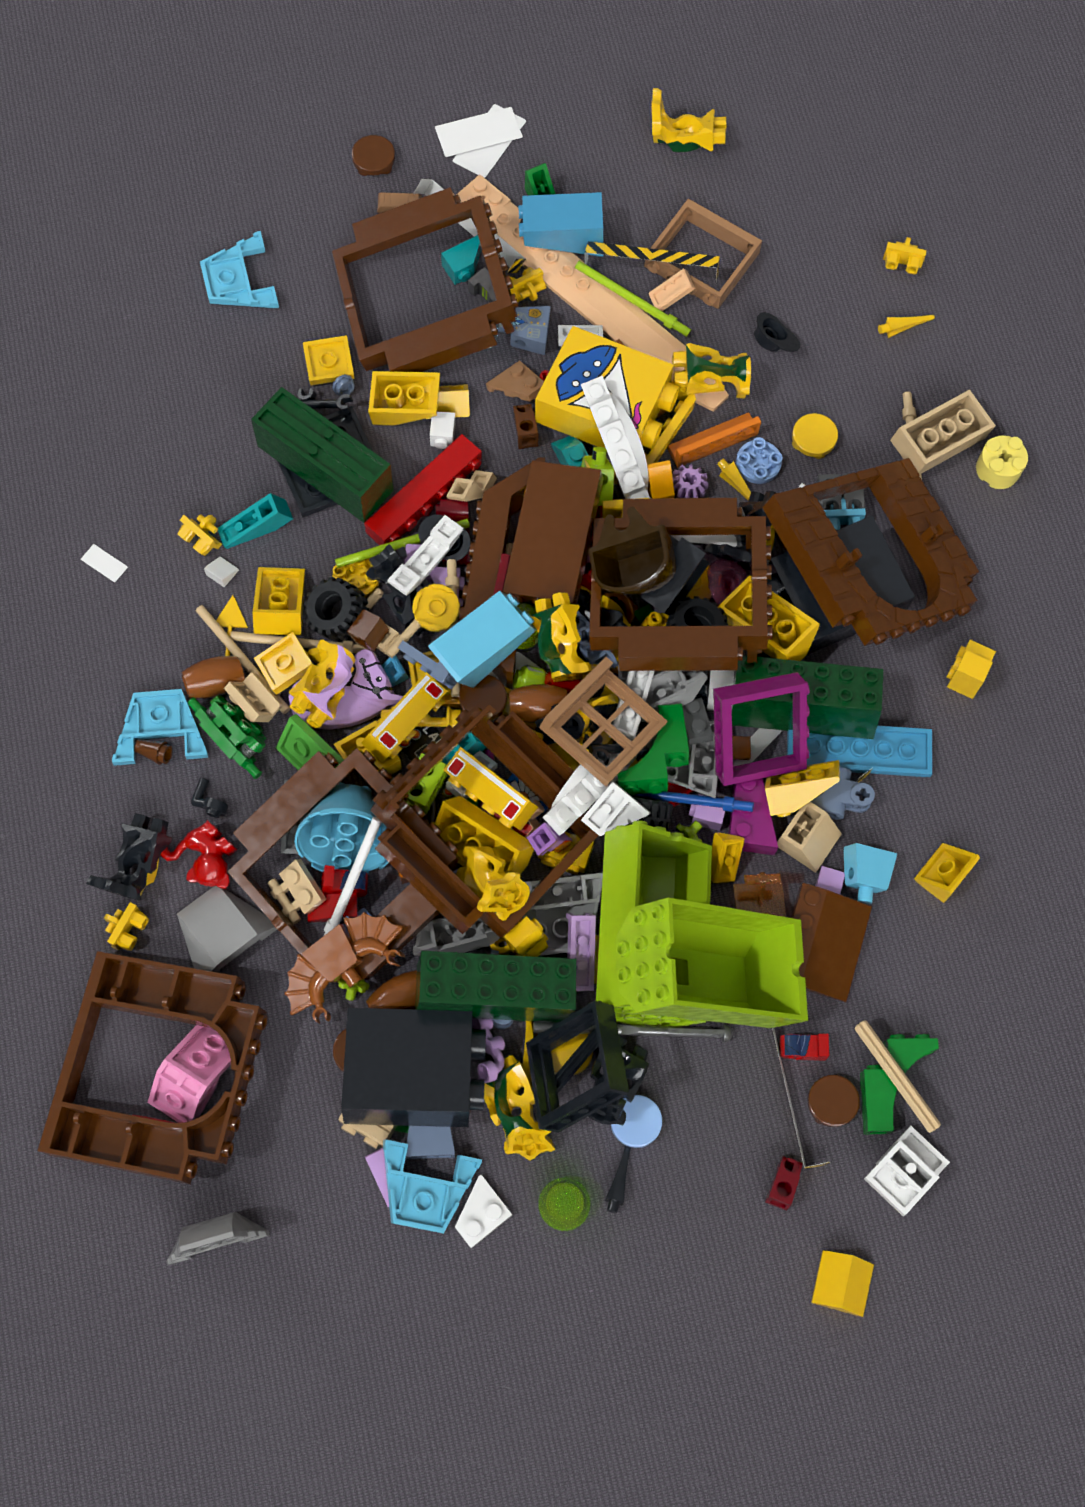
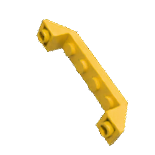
(670, 427)

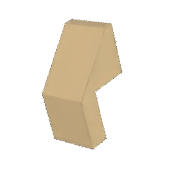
(471, 488)

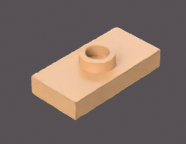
(672, 290)

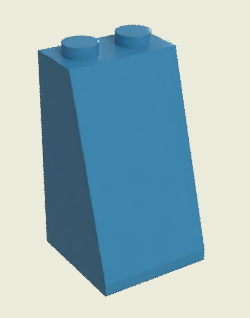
(562, 221)

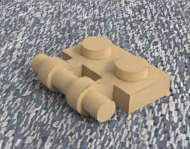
(302, 887)

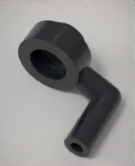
(212, 806)

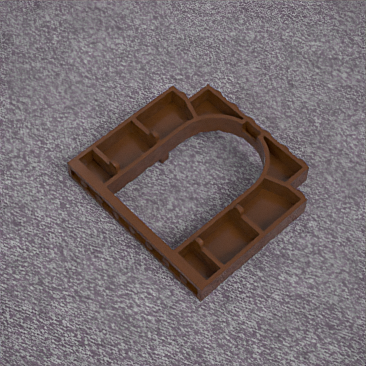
(832, 569)
(142, 1143)

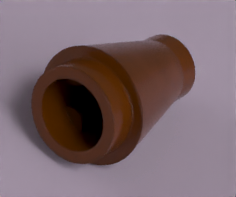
(156, 751)

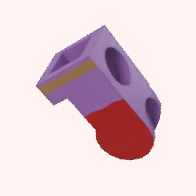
(546, 839)

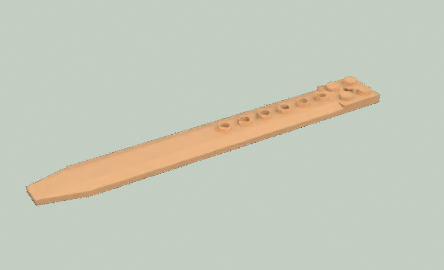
(588, 297)

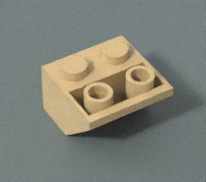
(809, 836)

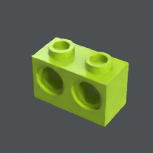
(429, 786)

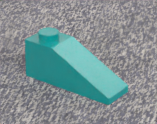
(255, 521)

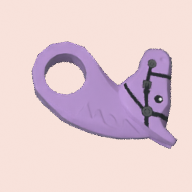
(365, 696)

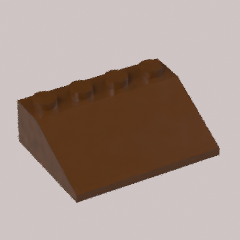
(831, 939)

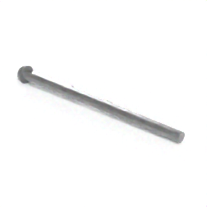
(724, 1032)

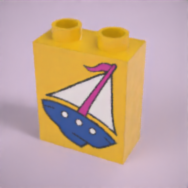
(631, 376)

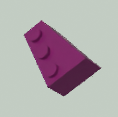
(753, 826)

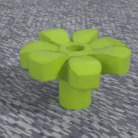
(689, 832)
(361, 987)

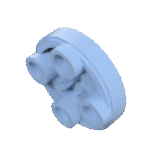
(758, 461)
(641, 1124)

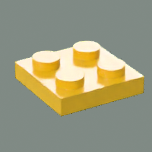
(327, 359)
(283, 663)

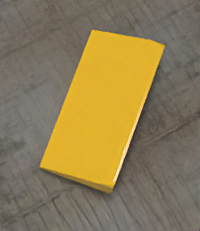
(725, 857)

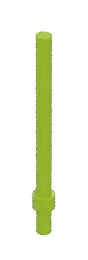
(669, 320)
(397, 544)

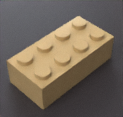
(943, 432)

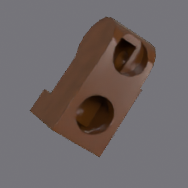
(525, 426)

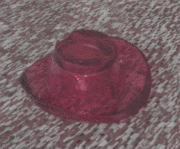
(724, 578)

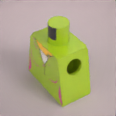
(599, 461)

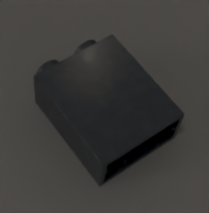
(876, 566)
(411, 1067)

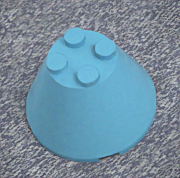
(337, 829)

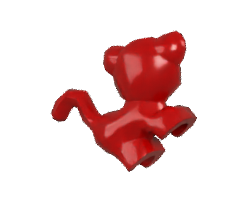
(209, 867)

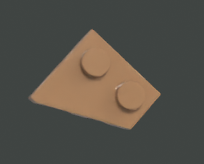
(517, 382)

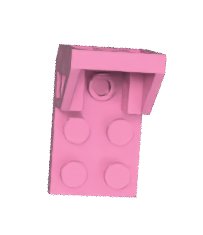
(190, 1075)

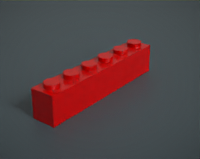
(423, 491)

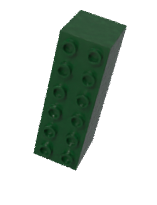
(323, 454)
(840, 698)
(497, 985)

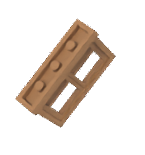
(578, 699)

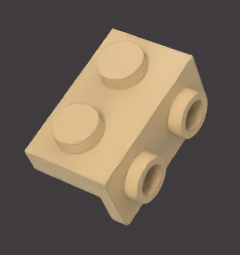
(254, 698)

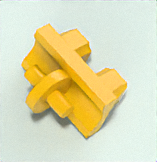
(904, 254)
(528, 284)
(191, 528)
(121, 924)

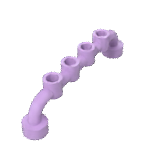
(494, 1045)

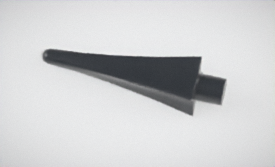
(617, 1190)

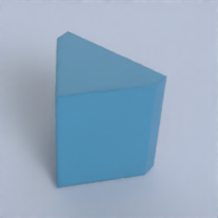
(395, 670)

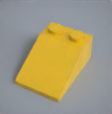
(403, 397)
(278, 601)
(795, 789)

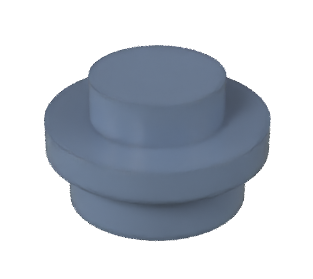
(343, 385)

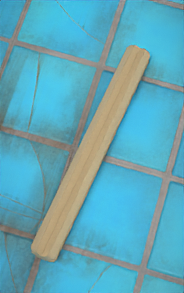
(897, 1076)

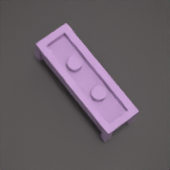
(582, 948)

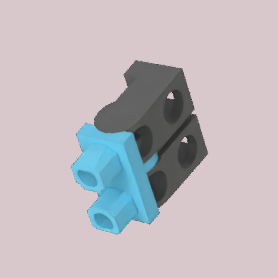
(844, 508)

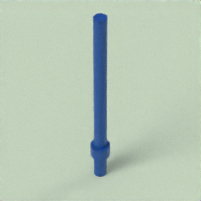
(727, 803)

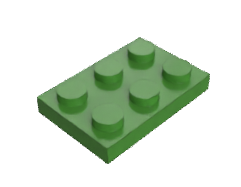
(301, 743)

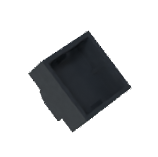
(690, 566)

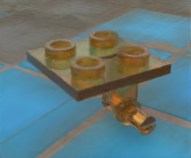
(761, 894)

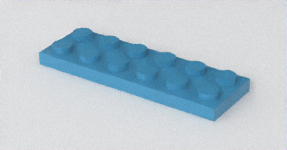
(891, 751)

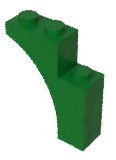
(668, 750)
(878, 1089)

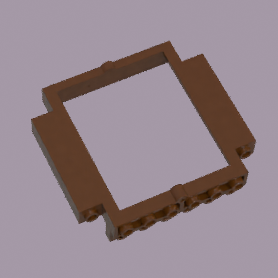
(447, 338)
(691, 646)
(527, 759)
(298, 798)

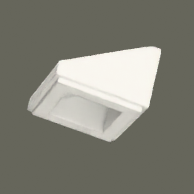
(221, 571)

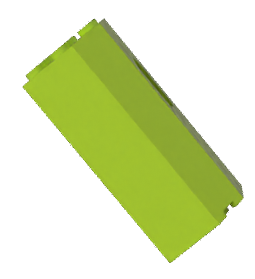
(638, 869)
(735, 964)

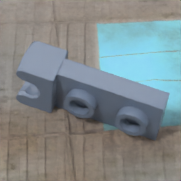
(434, 669)

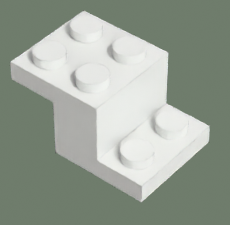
(907, 1171)

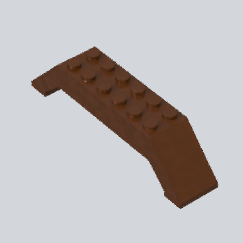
(488, 544)

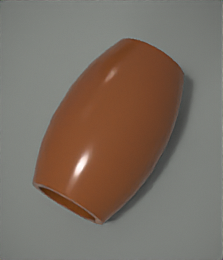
(211, 675)
(535, 700)
(395, 993)

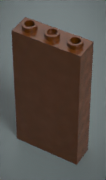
(553, 532)

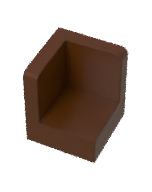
(368, 630)
(741, 747)

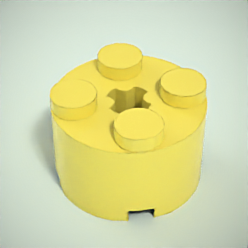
(1002, 461)

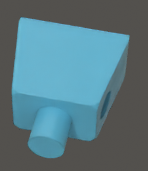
(867, 870)

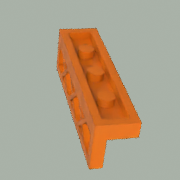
(714, 439)

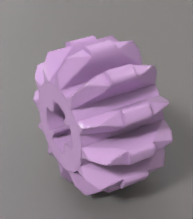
(689, 482)

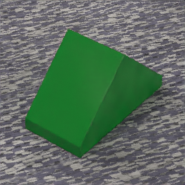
(538, 181)

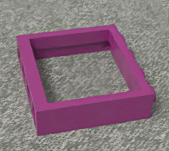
(727, 696)

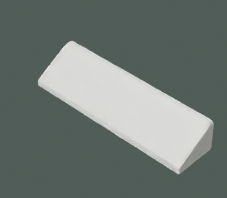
(629, 720)

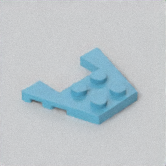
(228, 279)
(158, 716)
(420, 1199)

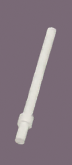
(353, 875)

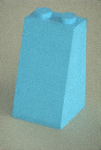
(483, 639)

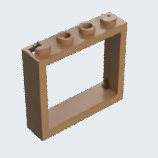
(717, 227)

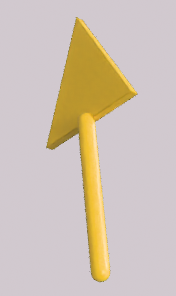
(231, 618)

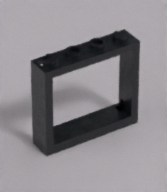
(549, 1113)

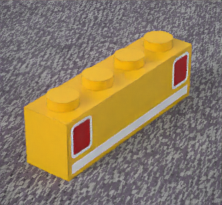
(404, 717)
(490, 789)

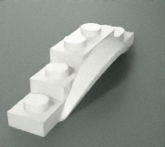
(619, 439)
(577, 796)

